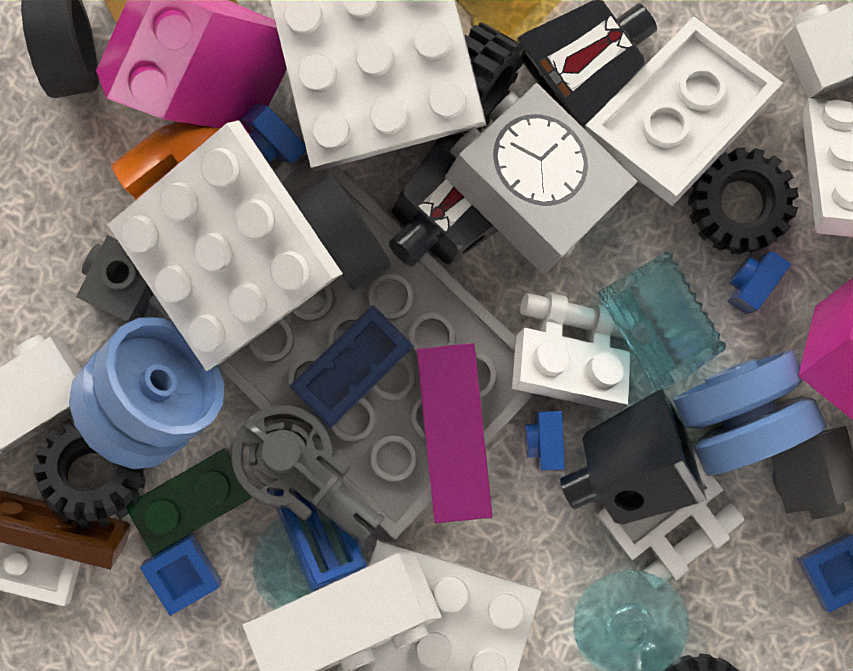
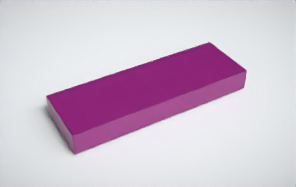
(454, 433)

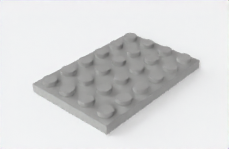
(385, 430)

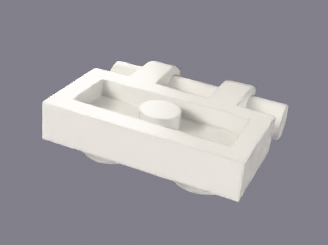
(567, 367)
(651, 532)

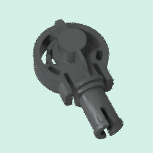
(296, 468)

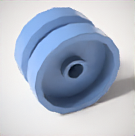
(144, 395)
(751, 419)

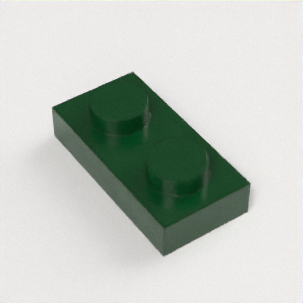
(188, 502)

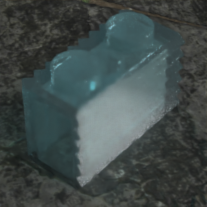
(662, 321)

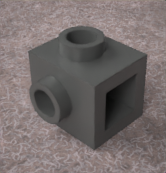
(114, 282)
(816, 474)

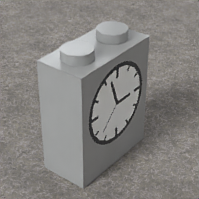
(537, 176)

